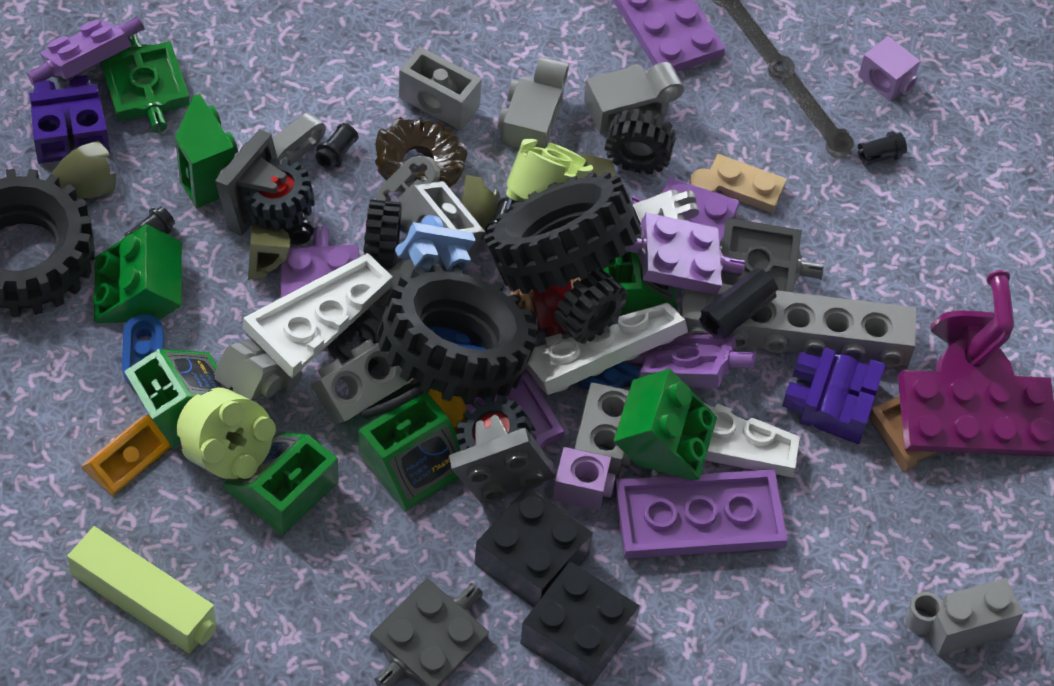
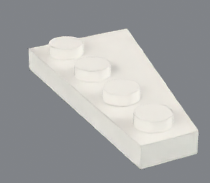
(310, 318)

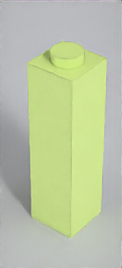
(142, 590)

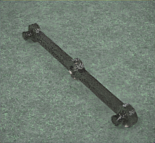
(838, 141)

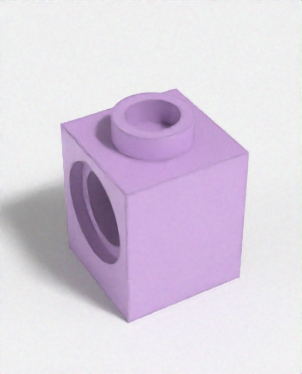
(889, 69)
(582, 464)

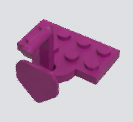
(973, 394)

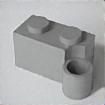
(631, 90)
(534, 104)
(966, 616)

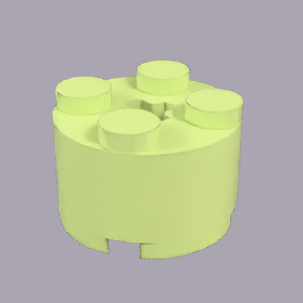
(540, 167)
(225, 433)

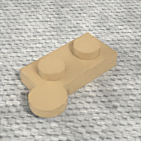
(741, 182)

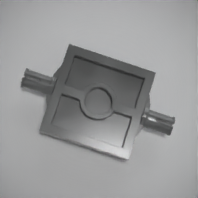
(767, 248)
(429, 635)

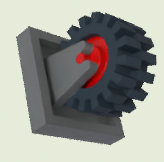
(262, 189)
(499, 451)

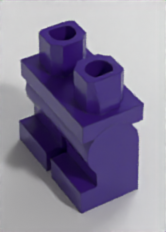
(66, 112)
(839, 393)

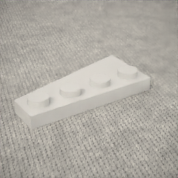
(568, 362)
(751, 444)

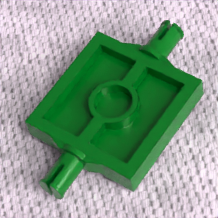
(145, 82)

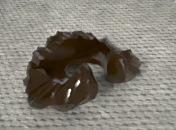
(425, 138)

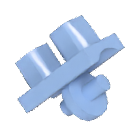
(432, 245)

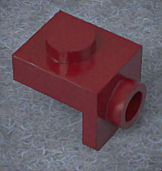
(545, 306)

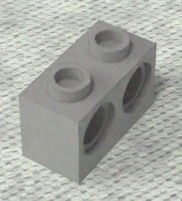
(363, 388)
(599, 428)

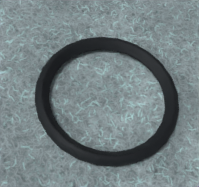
(398, 398)

